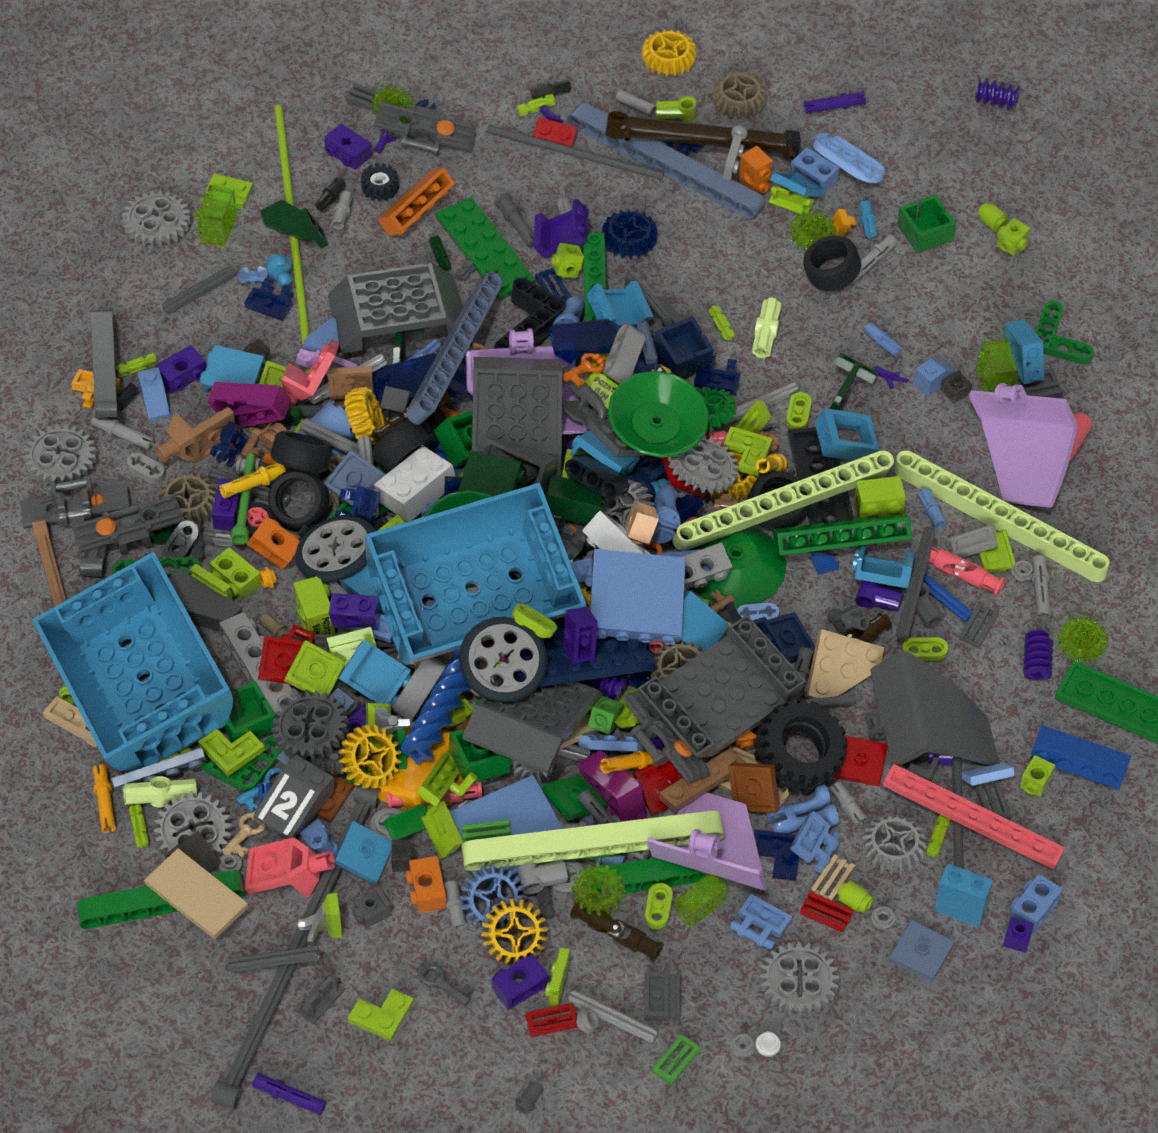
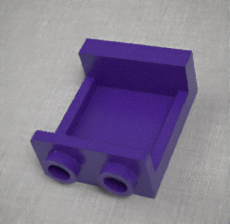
(565, 228)

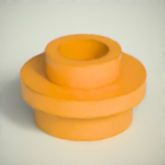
(267, 578)

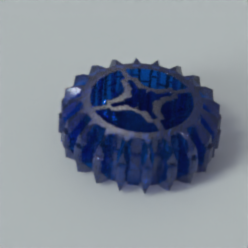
(630, 233)

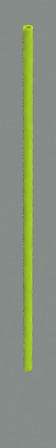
(296, 259)

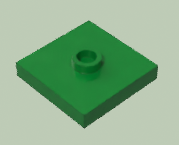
(564, 796)

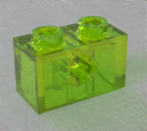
(700, 900)

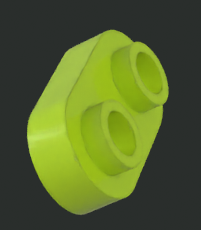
(798, 413)
(534, 620)
(924, 647)
(657, 907)

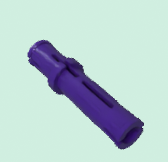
(834, 102)
(279, 1089)

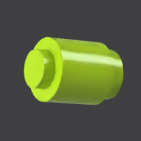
(992, 216)
(855, 897)

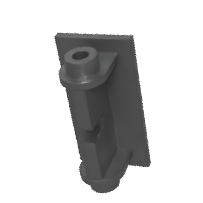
(320, 998)

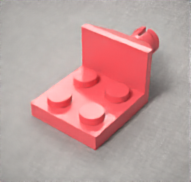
(303, 385)
(286, 864)

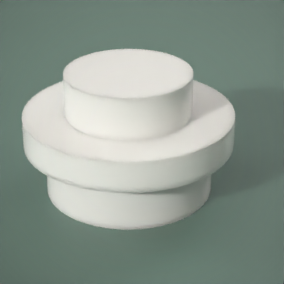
(768, 1044)

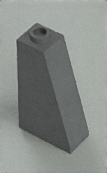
(201, 602)

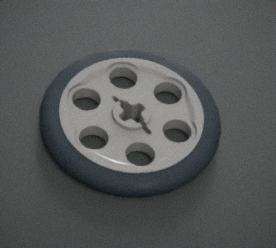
(334, 571)
(480, 679)

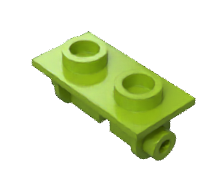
(790, 201)

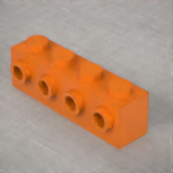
(416, 201)

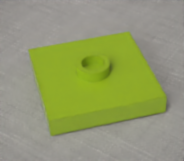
(314, 670)

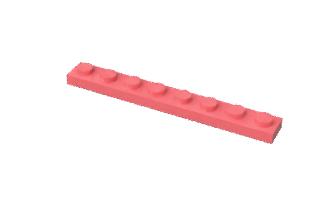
(973, 816)

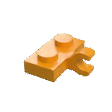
(84, 382)

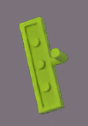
(442, 778)

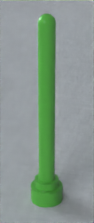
(240, 532)

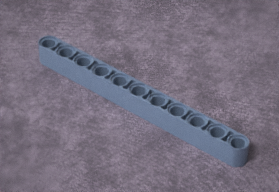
(672, 163)
(454, 348)

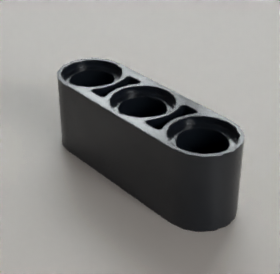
(597, 476)

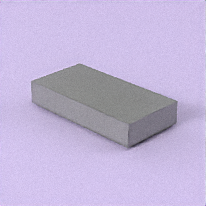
(974, 541)

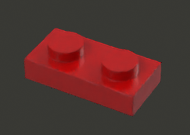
(555, 132)

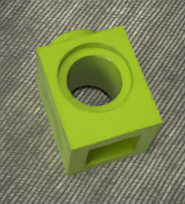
(1037, 768)

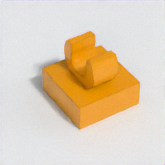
(843, 222)

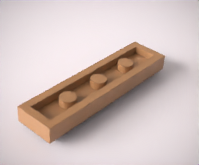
(683, 793)

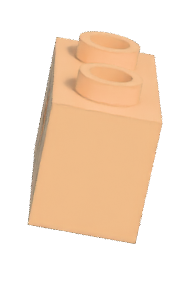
(641, 523)

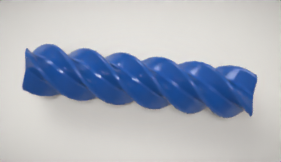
(437, 711)

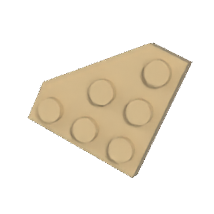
(840, 664)

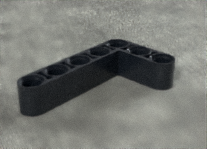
(539, 304)

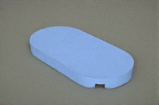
(849, 158)

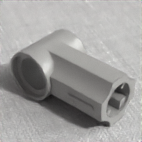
(536, 876)

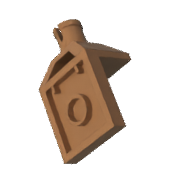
(193, 443)

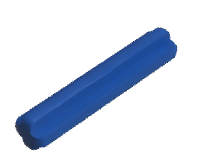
(947, 599)

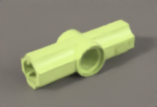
(766, 328)
(158, 791)

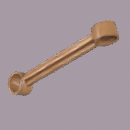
(48, 560)

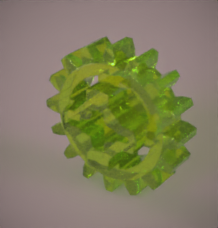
(392, 97)
(812, 228)
(1080, 637)
(588, 893)

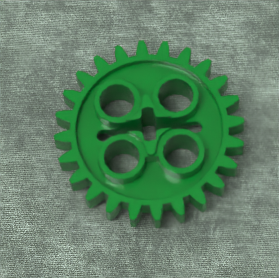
(719, 406)

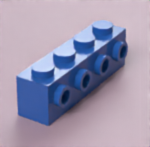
(1081, 757)

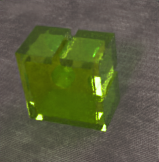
(216, 215)
(996, 365)

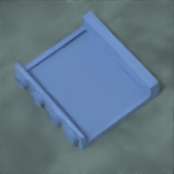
(637, 596)
(520, 803)

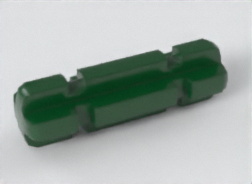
(439, 253)

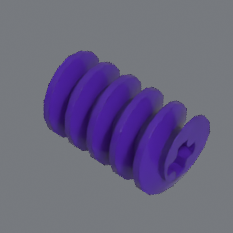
(1004, 96)
(1038, 655)
(608, 686)

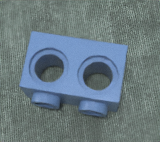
(815, 169)
(1039, 905)

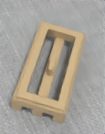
(841, 864)

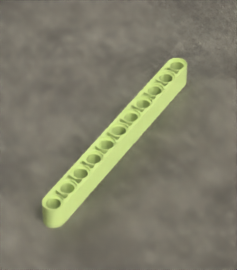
(777, 507)
(1002, 516)
(587, 840)

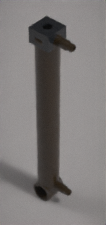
(623, 126)

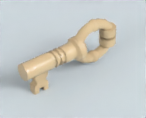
(245, 831)

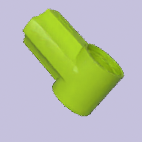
(684, 109)

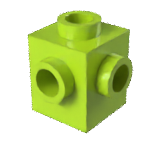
(1013, 237)
(567, 260)

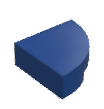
(823, 562)

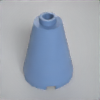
(333, 419)

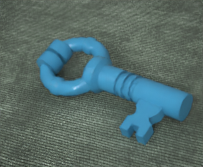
(248, 796)

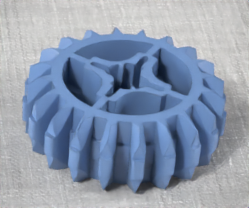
(495, 886)

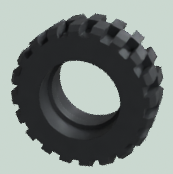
(818, 726)

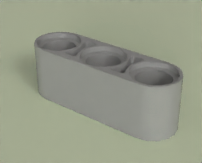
(624, 353)
(418, 687)

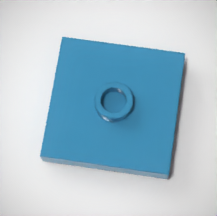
(797, 184)
(363, 852)

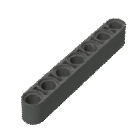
(103, 363)

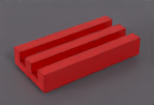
(826, 907)
(533, 1031)

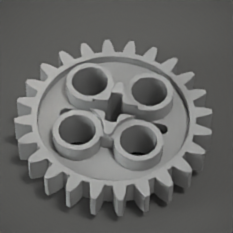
(156, 218)
(60, 455)
(706, 466)
(186, 810)
(776, 978)

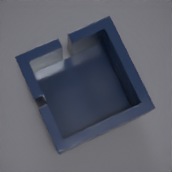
(679, 346)

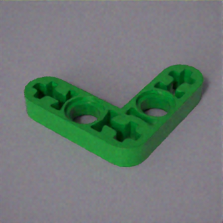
(1053, 341)
(245, 772)

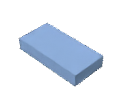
(988, 774)

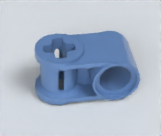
(319, 837)

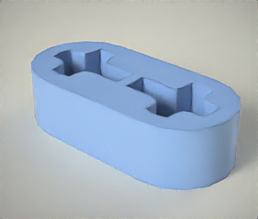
(759, 610)

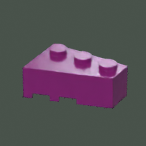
(250, 402)
(616, 788)

